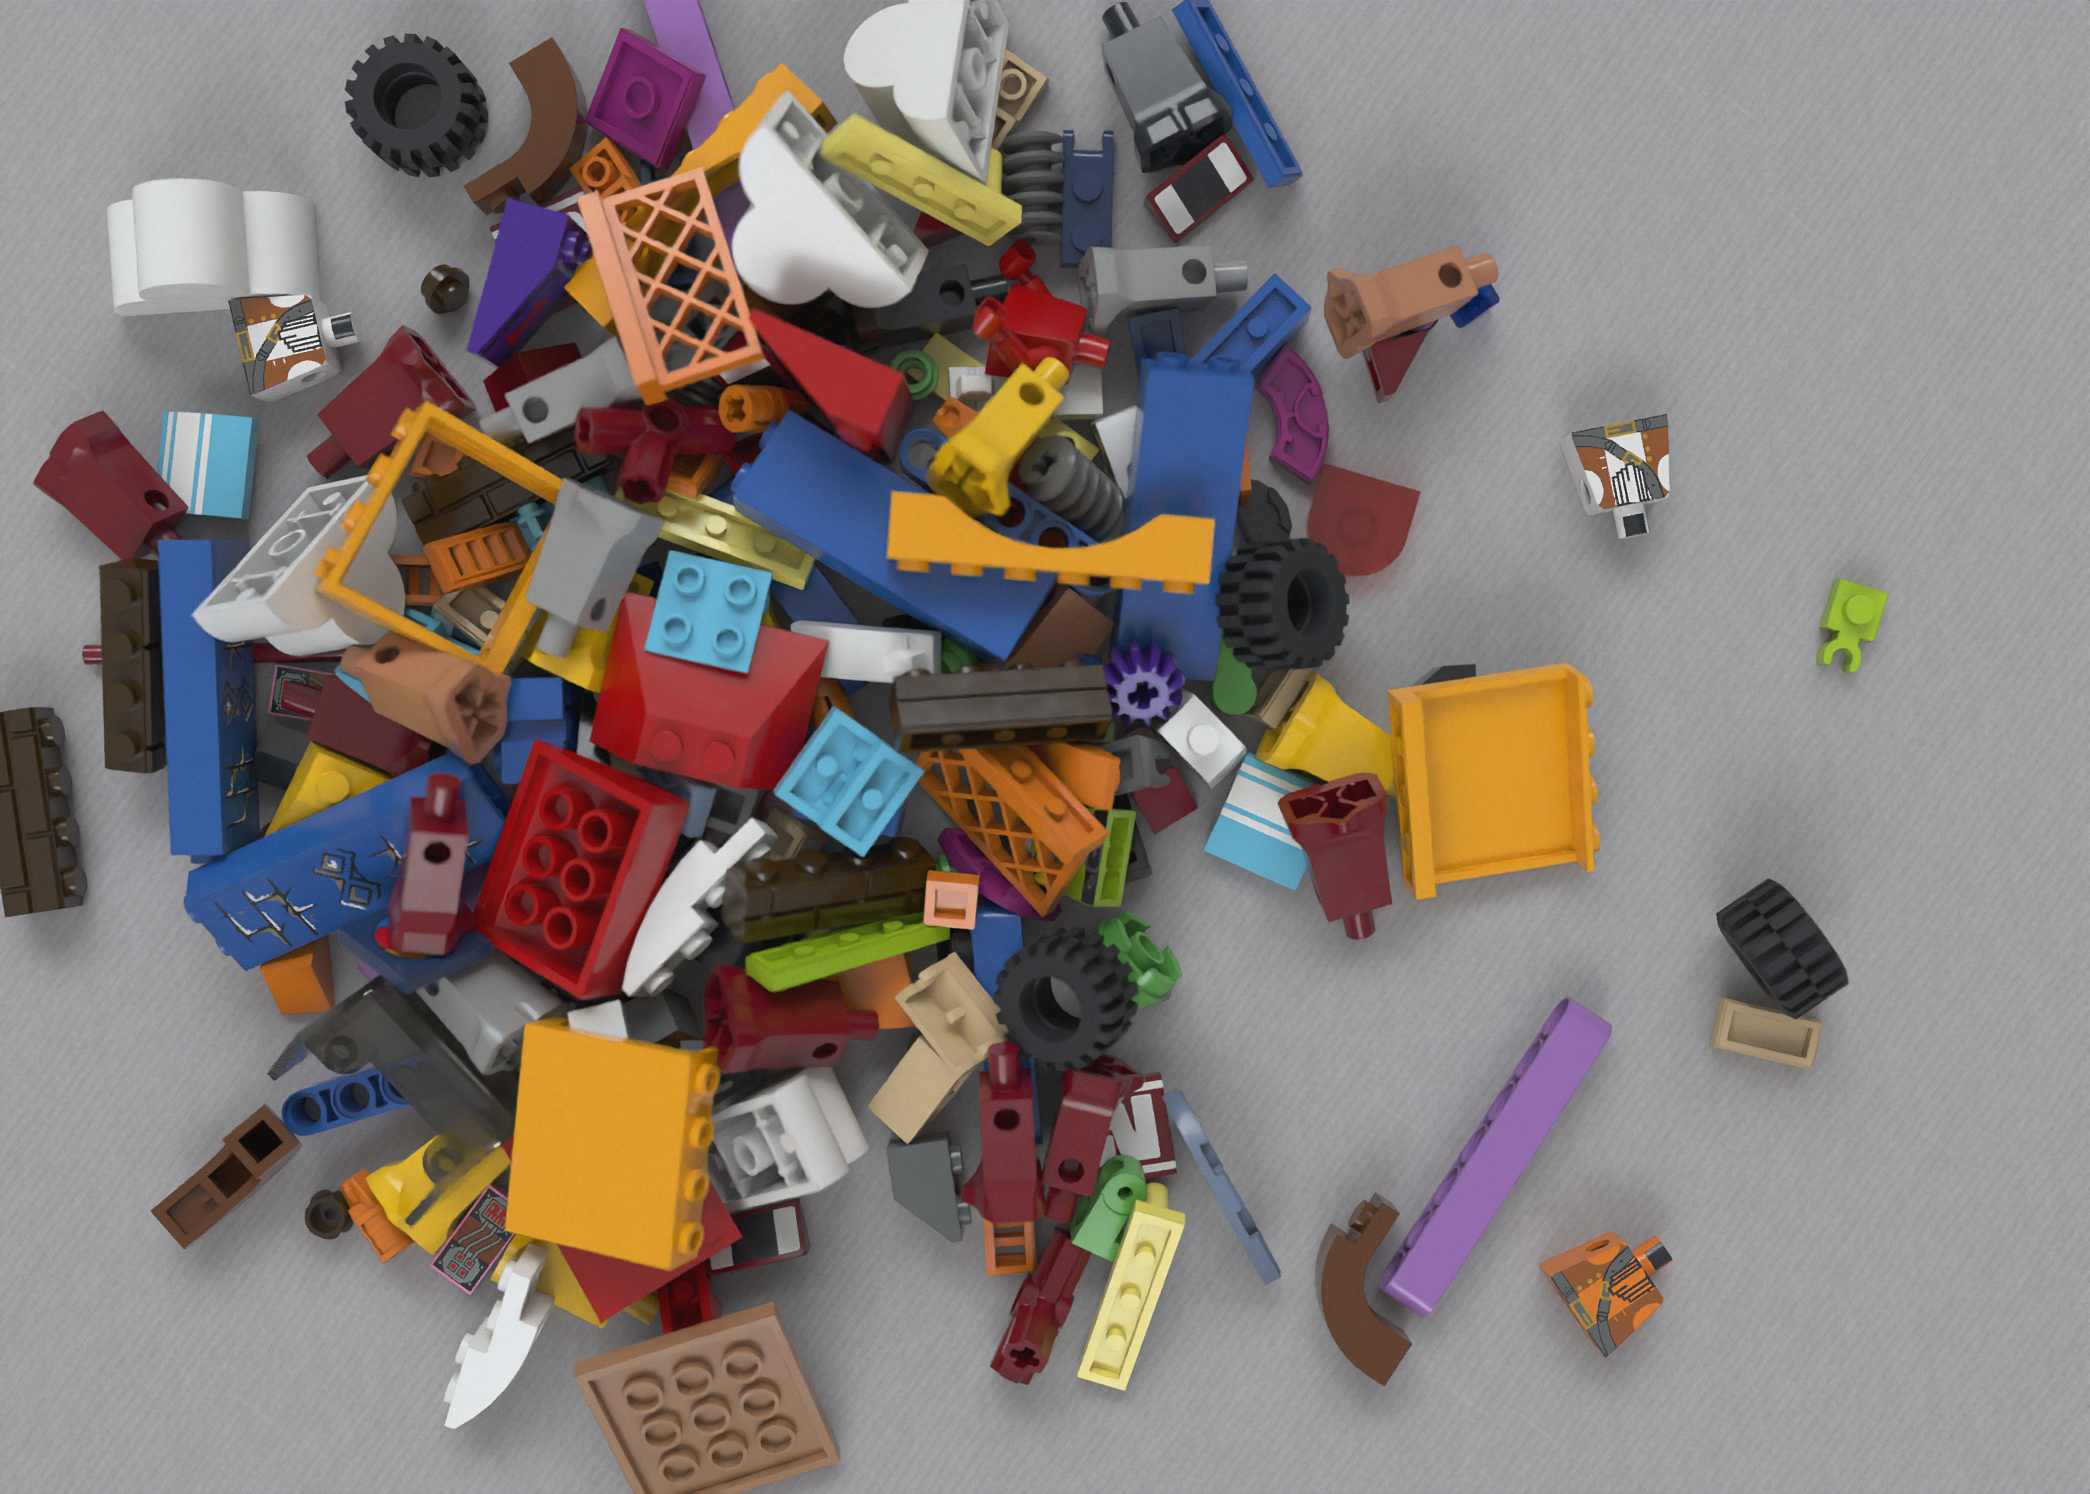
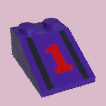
(525, 278)

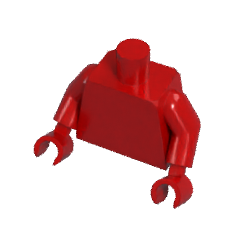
(1034, 323)

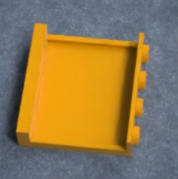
(1493, 775)
(611, 1144)

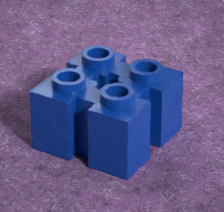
(537, 711)

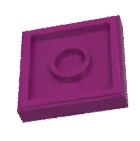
(644, 98)

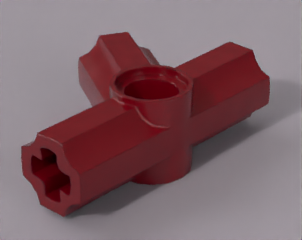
(650, 440)
(1040, 1309)

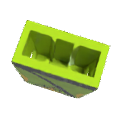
(1104, 871)

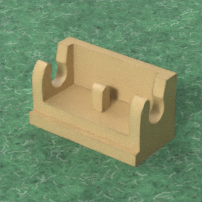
(953, 1014)
(916, 1092)

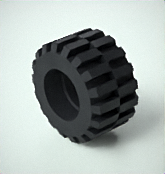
(388, 77)
(1282, 604)
(1782, 948)
(1041, 1023)

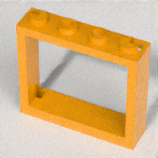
(362, 516)

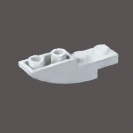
(678, 918)
(502, 1340)

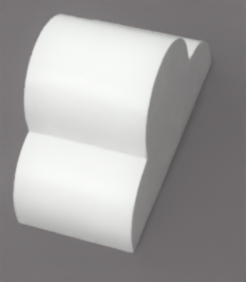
(934, 76)
(816, 221)
(206, 244)
(275, 583)
(784, 1139)

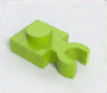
(1852, 615)

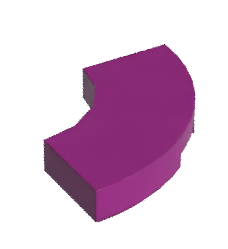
(1299, 415)
(969, 859)

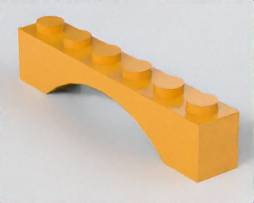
(721, 165)
(937, 531)

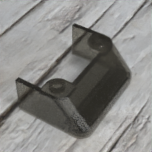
(427, 1068)

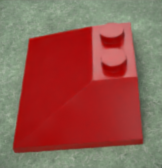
(703, 716)

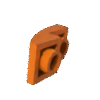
(607, 172)
(1084, 770)

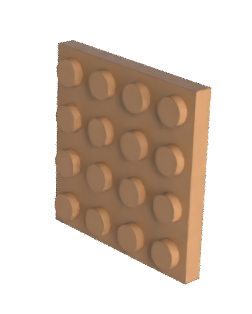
(710, 1407)

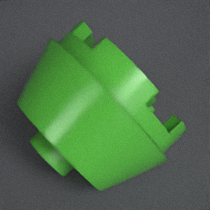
(1151, 968)

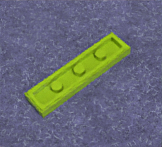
(841, 950)

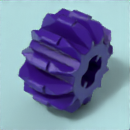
(1160, 680)

